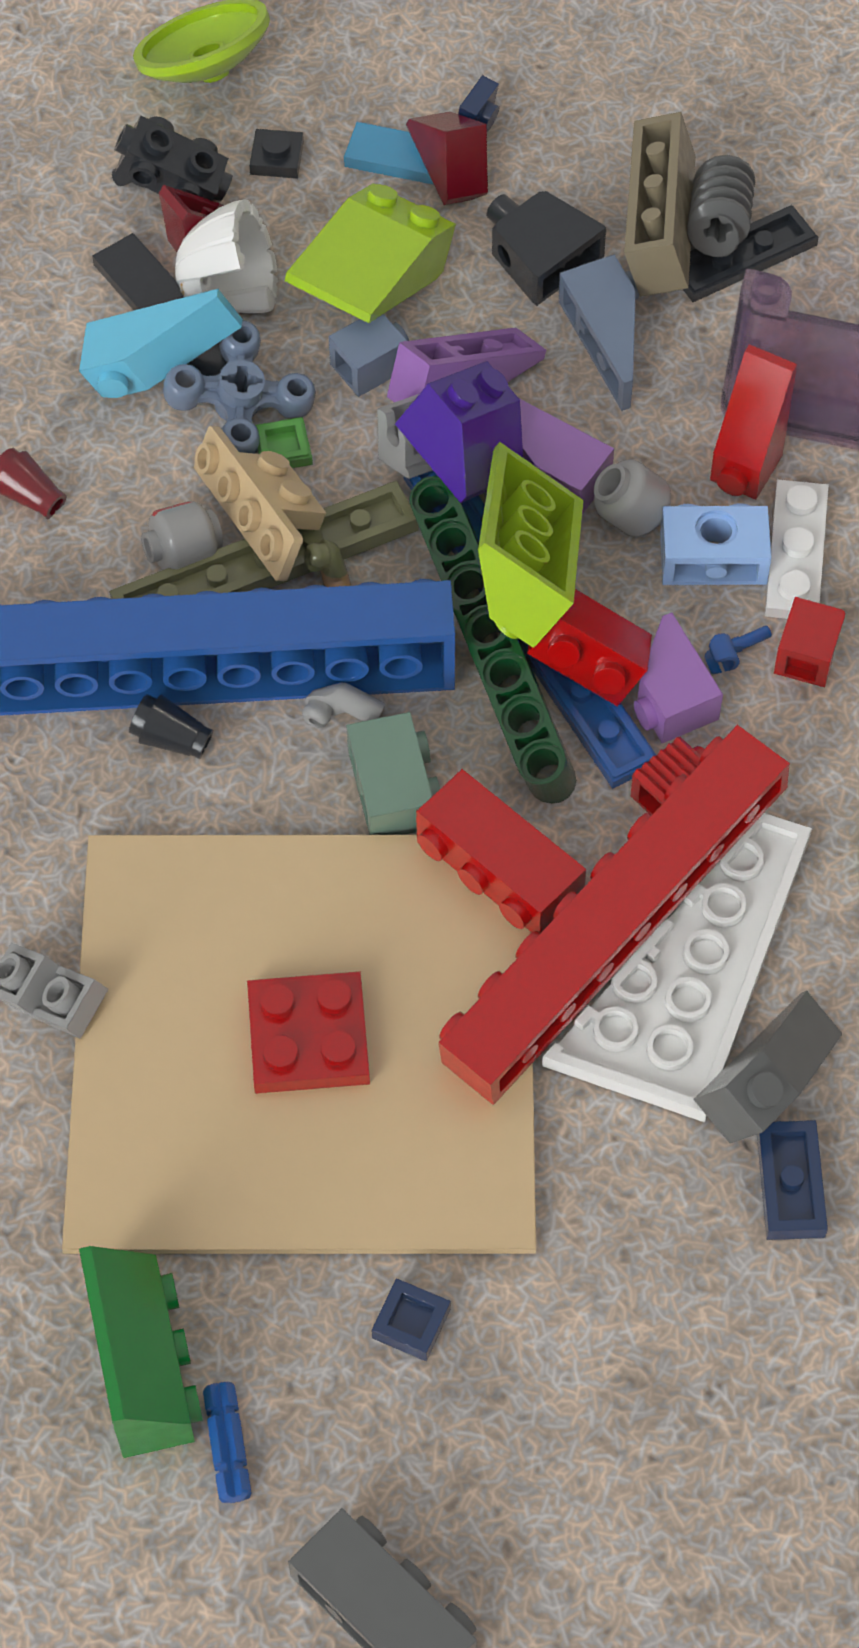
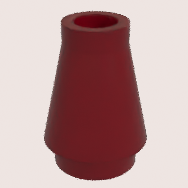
(28, 484)

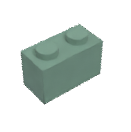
(390, 772)

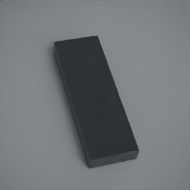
(767, 244)

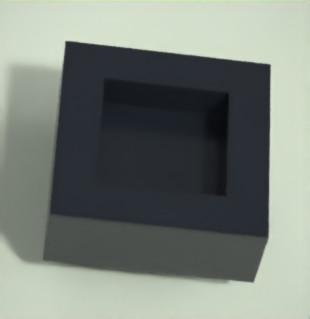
(276, 153)

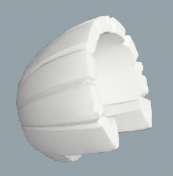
(231, 255)

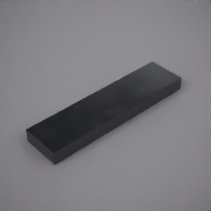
(146, 283)

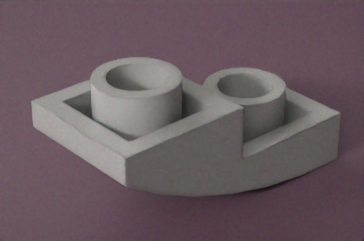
(48, 990)

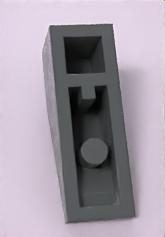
(770, 1070)

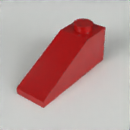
(754, 424)

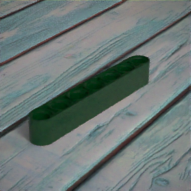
(497, 658)

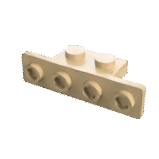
(260, 498)

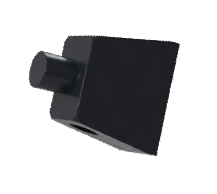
(542, 241)

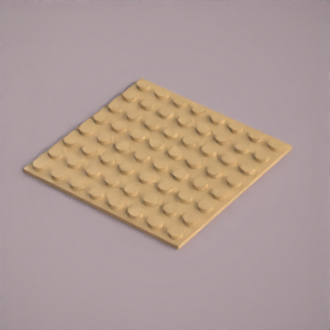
(164, 1102)

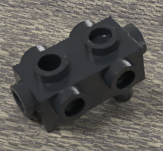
(159, 156)

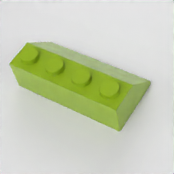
(528, 547)

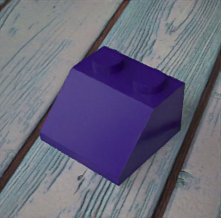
(459, 425)

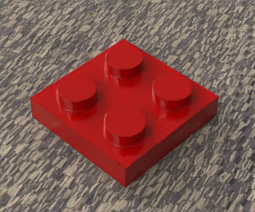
(308, 1032)

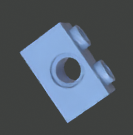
(738, 559)

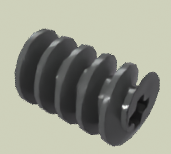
(721, 205)

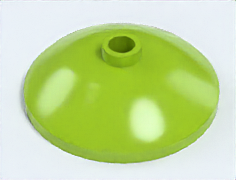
(203, 42)

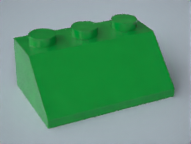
(140, 1350)

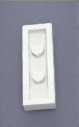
(796, 545)

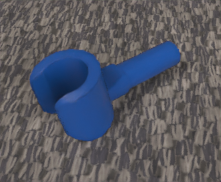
(725, 649)

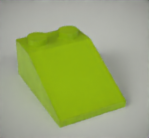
(374, 253)

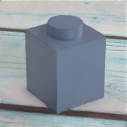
(366, 352)

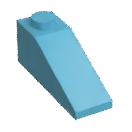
(142, 346)

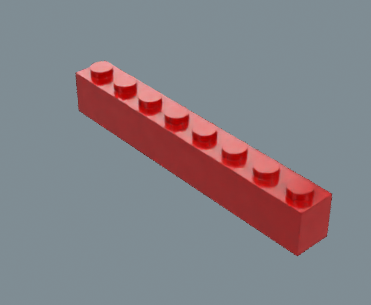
(612, 914)

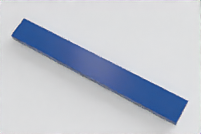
(600, 726)

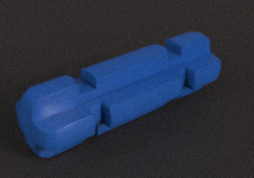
(227, 1442)

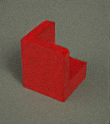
(809, 642)

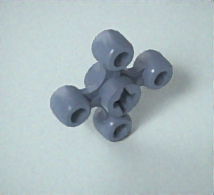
(291, 396)

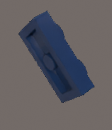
(792, 1181)

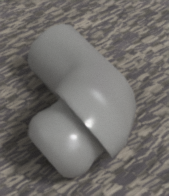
(337, 700)

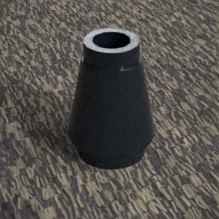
(169, 727)

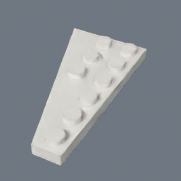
(685, 991)

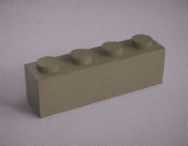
(659, 204)

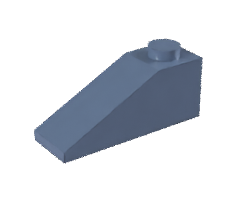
(602, 311)

